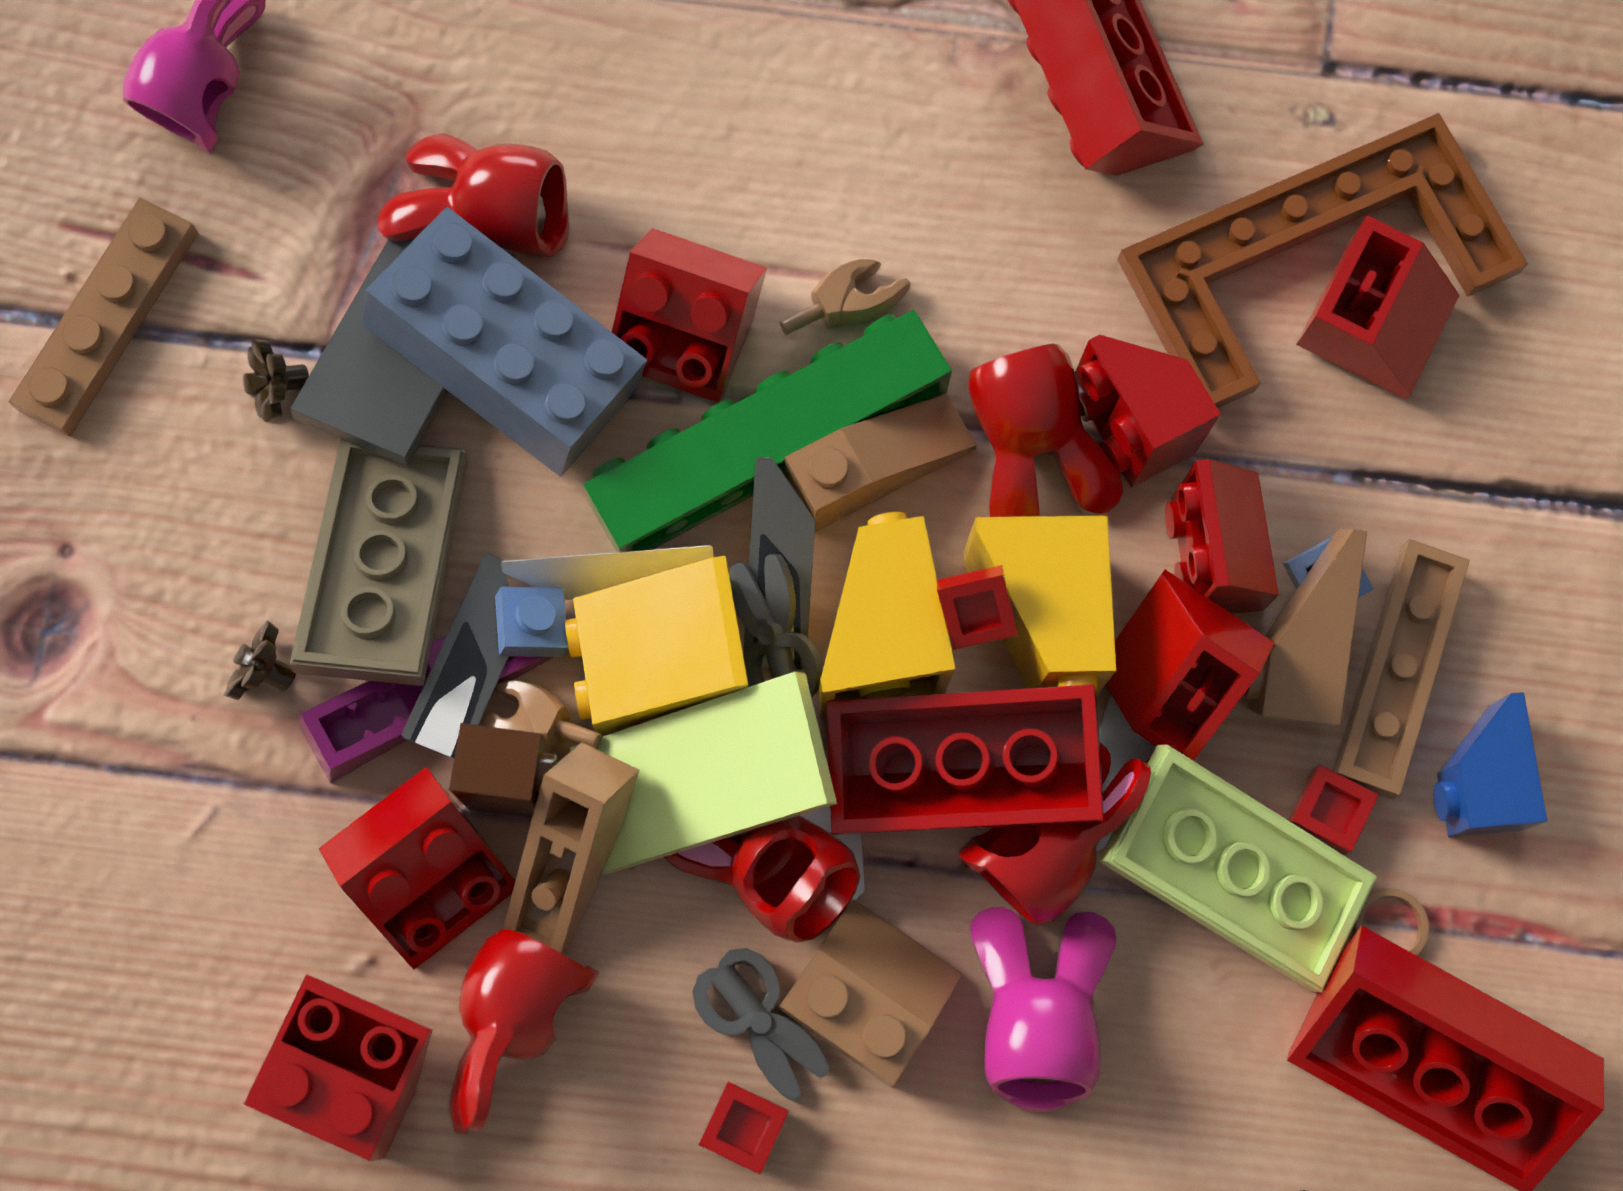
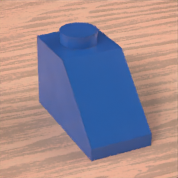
(1492, 775)

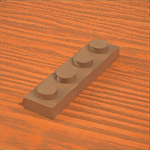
(104, 317)
(1401, 668)

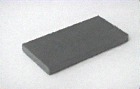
(366, 387)

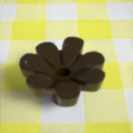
(271, 379)
(259, 665)

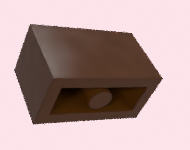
(499, 769)

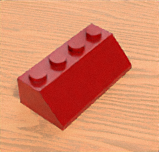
(1109, 82)
(965, 760)
(1449, 1061)

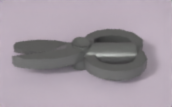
(772, 623)
(768, 1031)

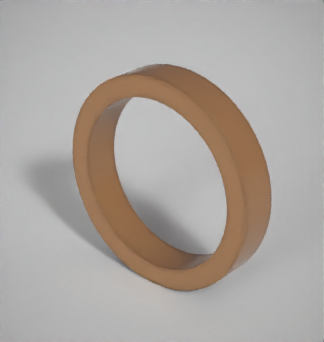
(1412, 903)

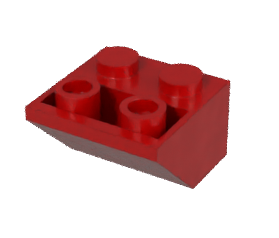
(1381, 308)
(687, 311)
(1143, 406)
(1223, 536)
(1183, 666)
(418, 868)
(341, 1069)

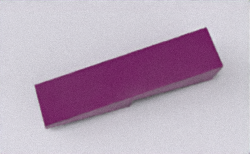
(372, 717)

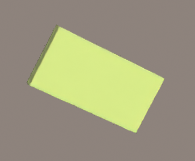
(720, 770)
(1240, 869)

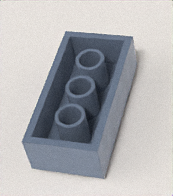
(502, 340)

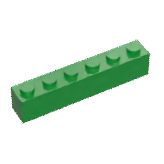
(712, 464)

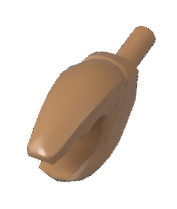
(841, 303)
(539, 713)

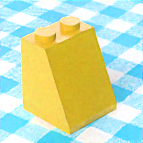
(1058, 594)
(888, 619)
(656, 645)

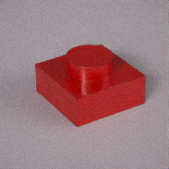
(977, 607)
(1333, 809)
(743, 1127)

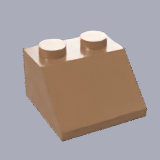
(871, 993)

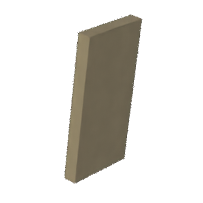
(379, 565)

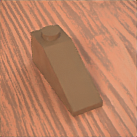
(876, 458)
(1314, 639)
(569, 844)

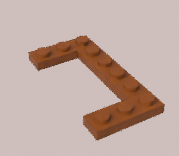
(1416, 161)

